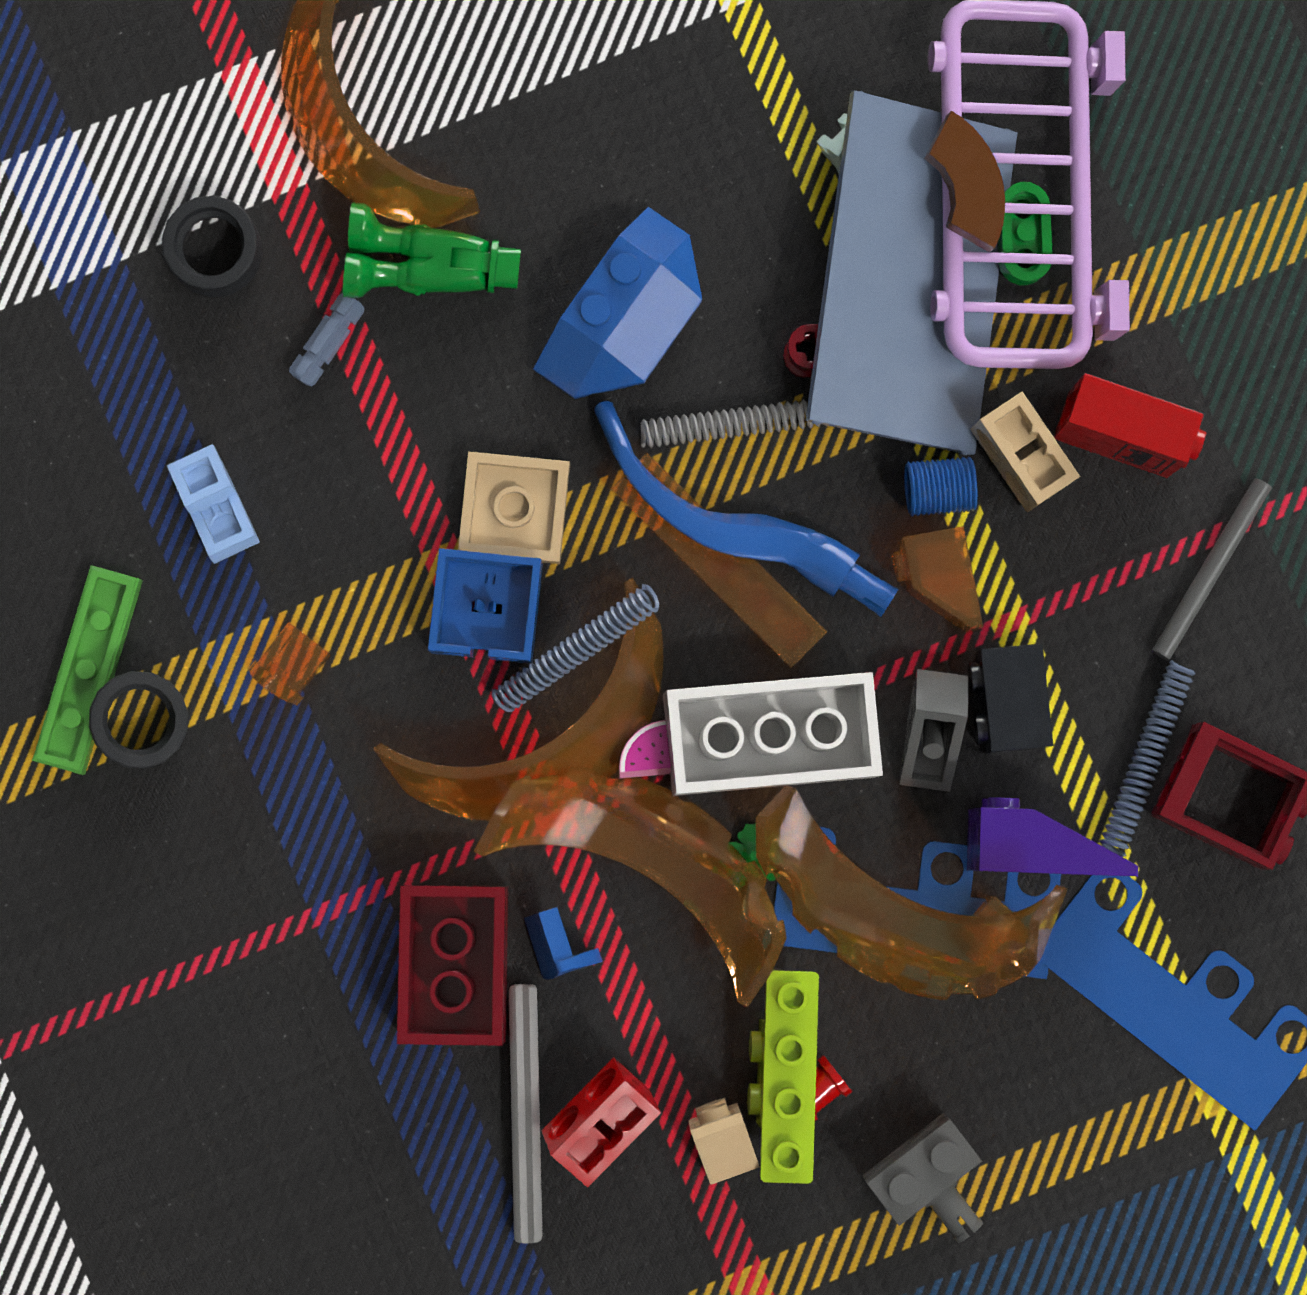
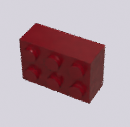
(452, 965)

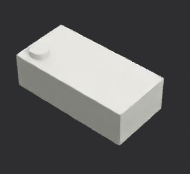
(772, 733)

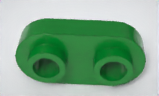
(1025, 235)

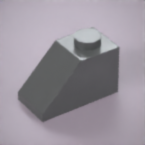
(934, 730)

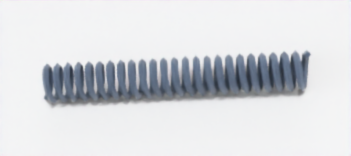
(612, 627)
(1126, 790)

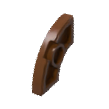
(972, 181)

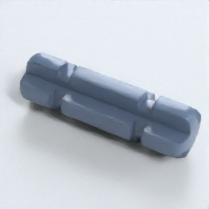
(326, 340)

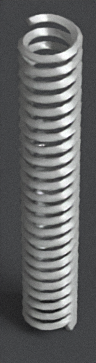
(687, 425)

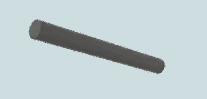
(1211, 569)

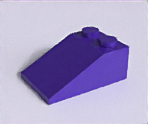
(1030, 842)

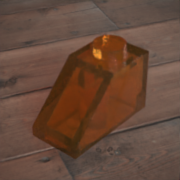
(940, 575)

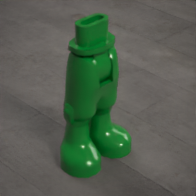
(435, 263)

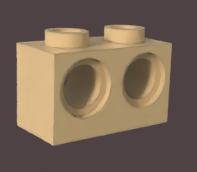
(1024, 451)

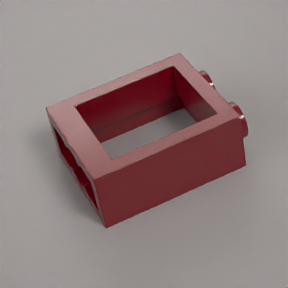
(1186, 773)

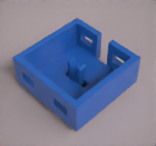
(487, 581)

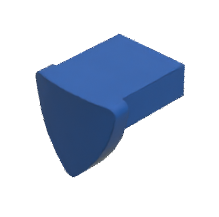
(553, 946)

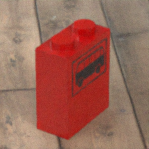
(1130, 426)

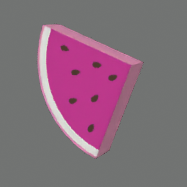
(646, 752)

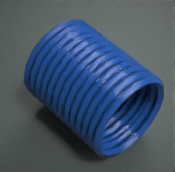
(940, 486)

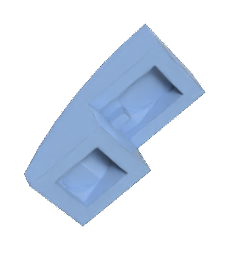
(213, 503)

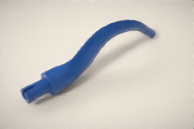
(747, 535)

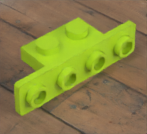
(786, 1076)

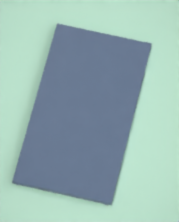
(877, 351)

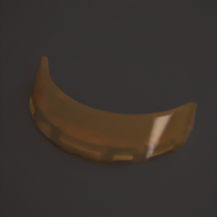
(340, 144)
(591, 742)
(664, 841)
(887, 933)

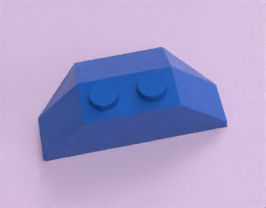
(625, 311)

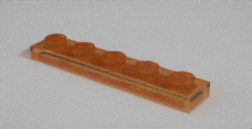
(735, 580)

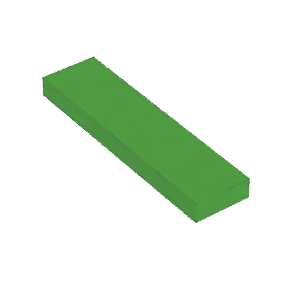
(86, 667)

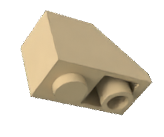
(722, 1141)

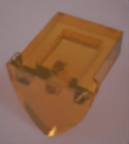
(289, 664)

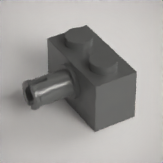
(925, 1175)

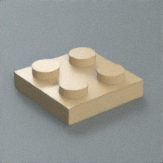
(514, 506)

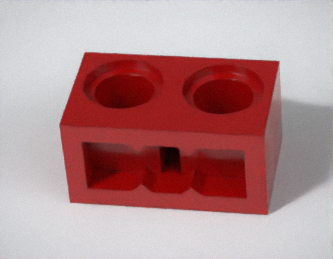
(600, 1122)

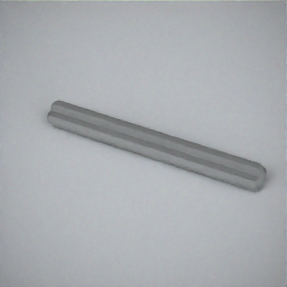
(525, 1113)

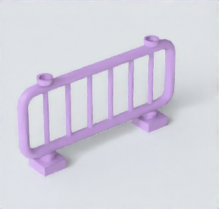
(1106, 67)

